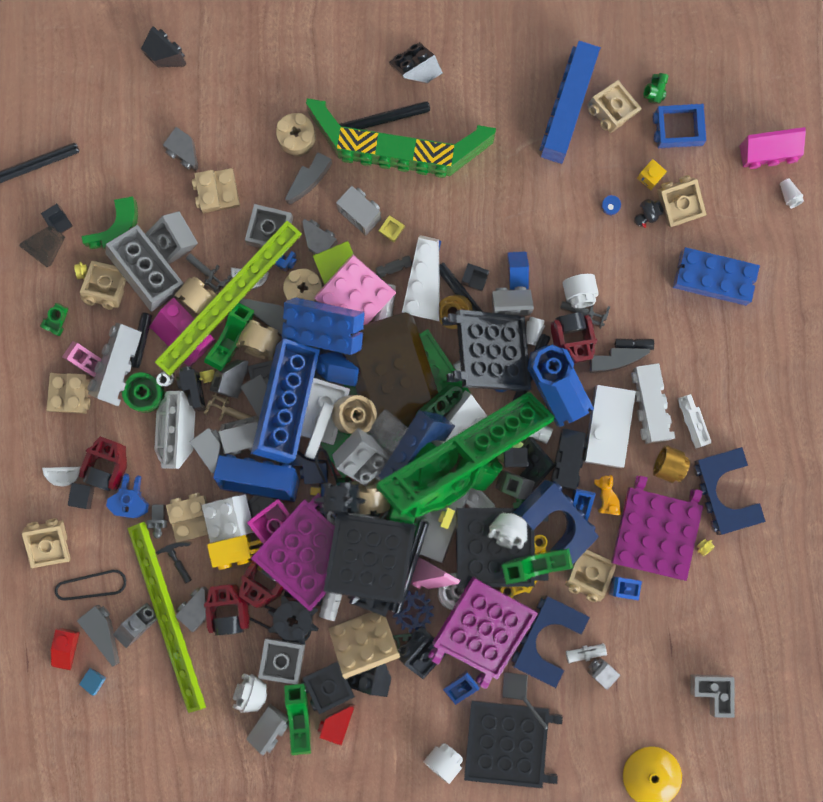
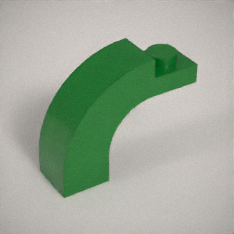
(125, 220)
(226, 345)
(536, 564)
(299, 719)

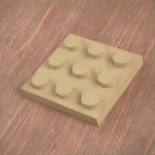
(363, 643)

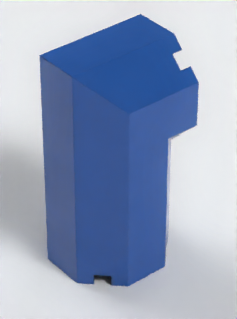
(559, 384)

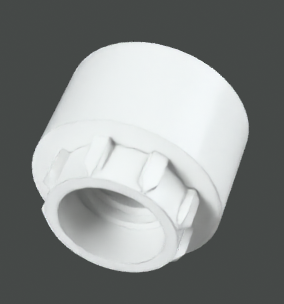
(581, 290)
(444, 762)

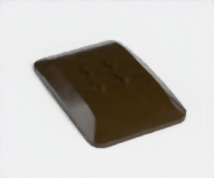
(394, 368)

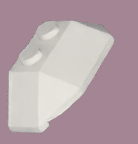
(174, 430)

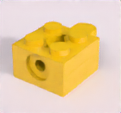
(232, 550)

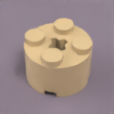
(293, 124)
(298, 279)
(195, 295)
(258, 340)
(343, 414)
(373, 497)

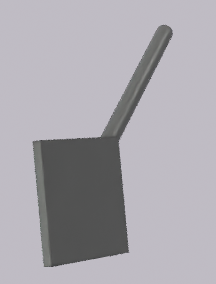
(516, 688)

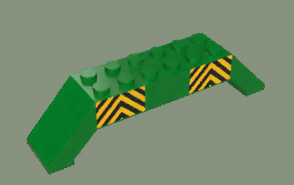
(396, 150)

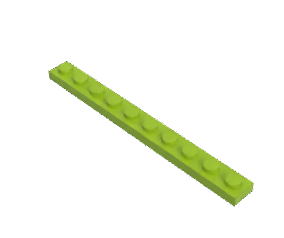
(228, 298)
(166, 617)

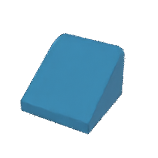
(92, 681)

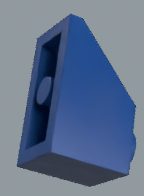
(337, 369)

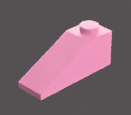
(82, 358)
(431, 576)

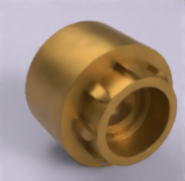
(449, 302)
(671, 465)

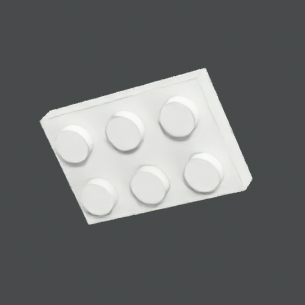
(322, 393)

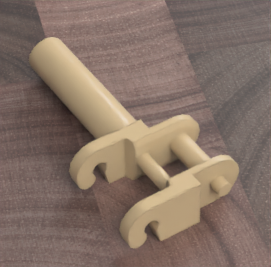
(225, 410)

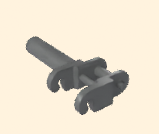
(206, 271)
(567, 306)

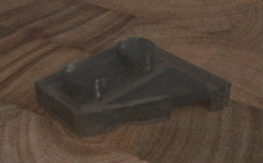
(44, 245)

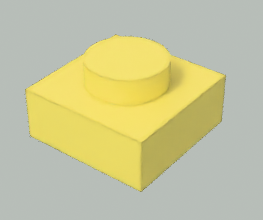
(391, 228)
(446, 517)

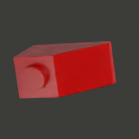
(64, 648)
(336, 725)

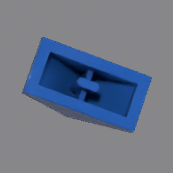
(518, 270)
(583, 501)
(625, 588)
(461, 687)

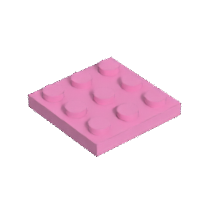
(357, 289)

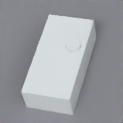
(609, 426)

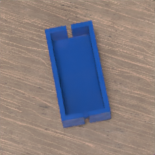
(716, 276)
(323, 325)
(256, 478)

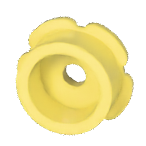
(80, 270)
(207, 376)
(705, 547)

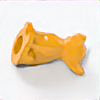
(609, 499)

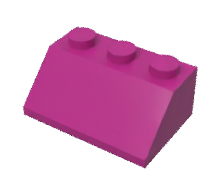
(773, 148)
(172, 322)
(268, 520)

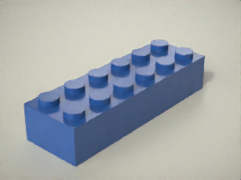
(571, 96)
(285, 401)

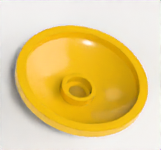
(643, 766)

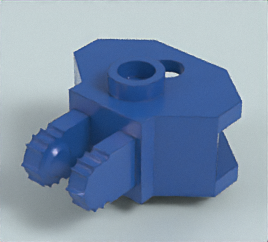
(132, 498)

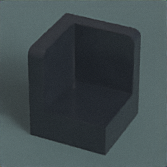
(57, 218)
(475, 277)
(515, 458)
(81, 496)

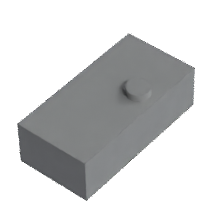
(143, 267)
(437, 538)

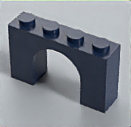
(422, 430)
(549, 498)
(724, 518)
(527, 658)

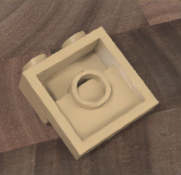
(613, 106)
(215, 190)
(681, 200)
(103, 285)
(68, 393)
(187, 517)
(46, 543)
(591, 576)

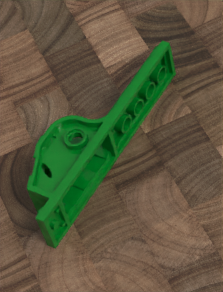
(476, 445)

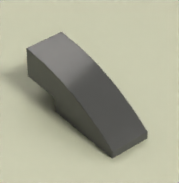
(308, 178)
(617, 359)

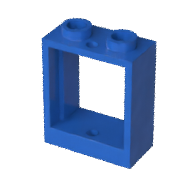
(698, 121)

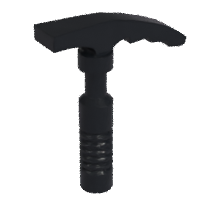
(177, 563)

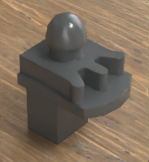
(158, 520)

